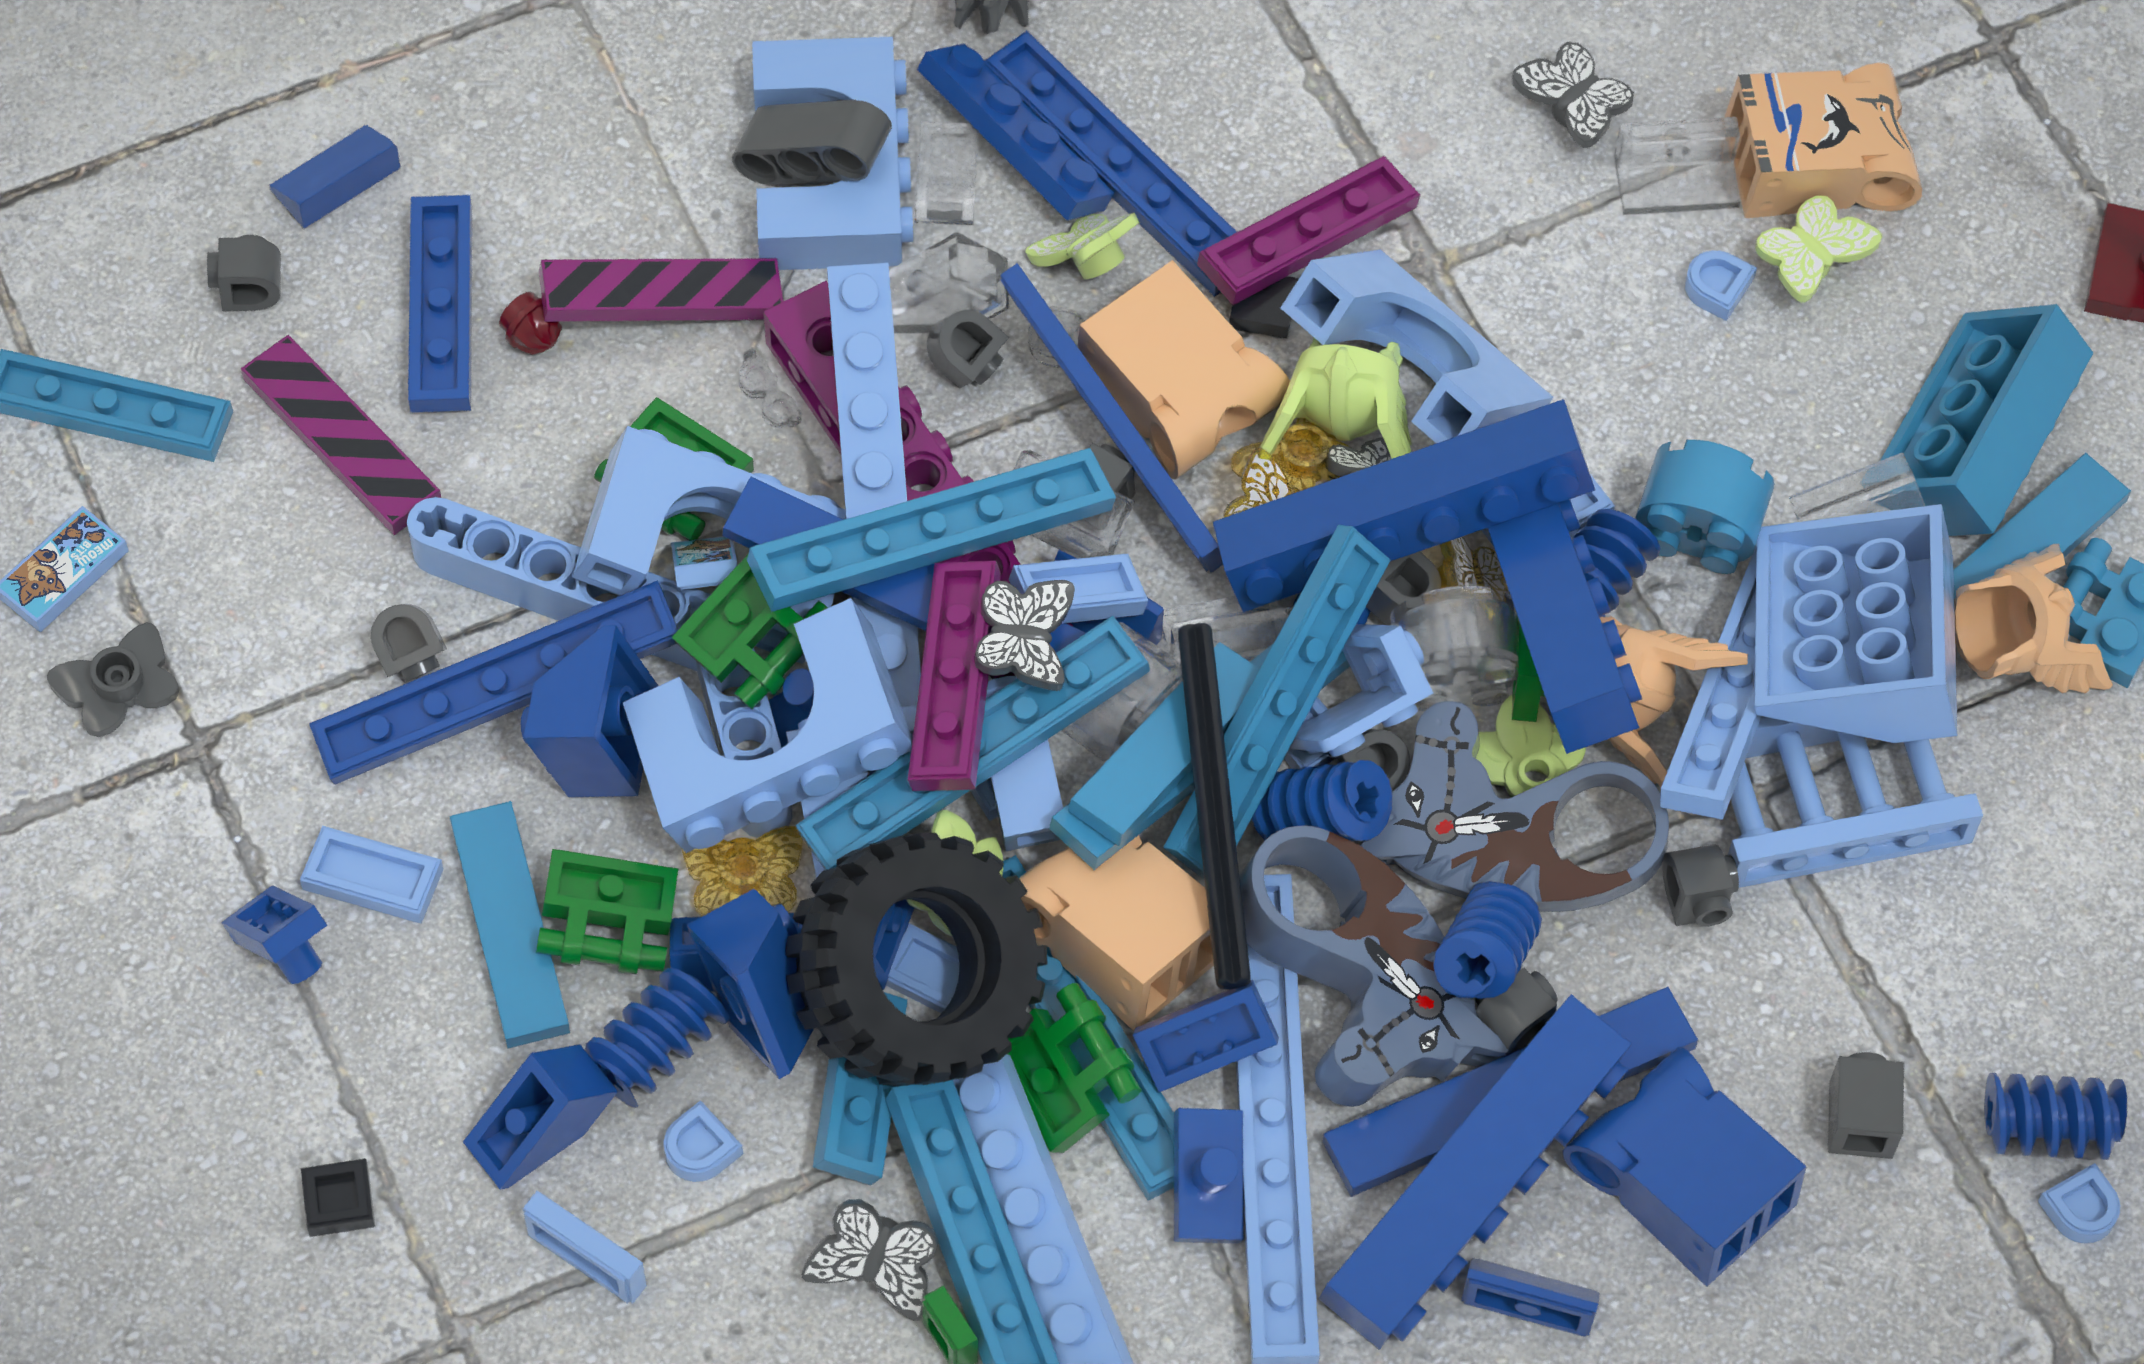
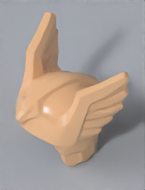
(2023, 625)
(1653, 663)

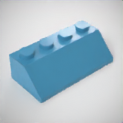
(1989, 411)

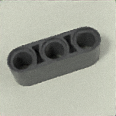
(812, 142)

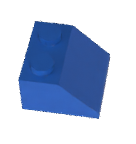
(580, 719)
(748, 968)

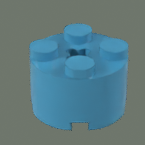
(1705, 503)

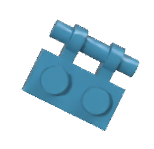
(2120, 620)

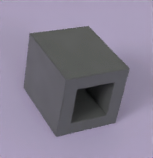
(1866, 1106)

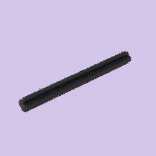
(1214, 806)

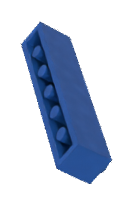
(1407, 501)
(1563, 626)
(1475, 1172)

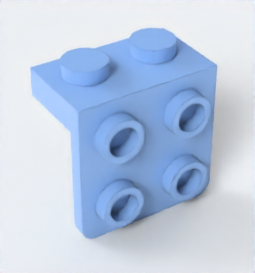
(1391, 683)

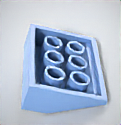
(1858, 625)

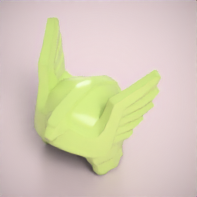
(1347, 395)

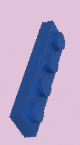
(1015, 131)
(440, 304)

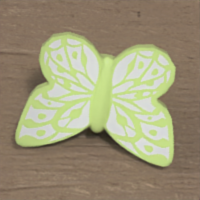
(1089, 243)
(1814, 244)

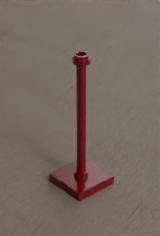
(2118, 266)

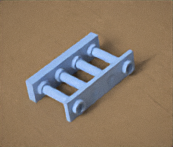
(1834, 844)

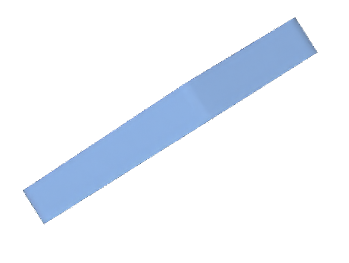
(454, 538)

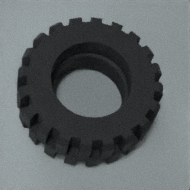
(992, 944)

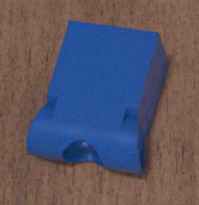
(1690, 1167)

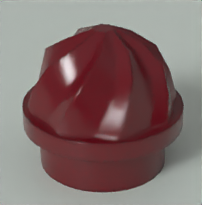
(526, 326)

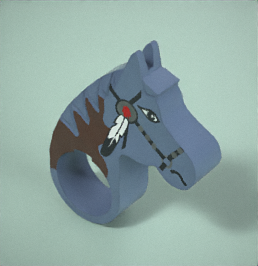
(1459, 833)
(1378, 958)

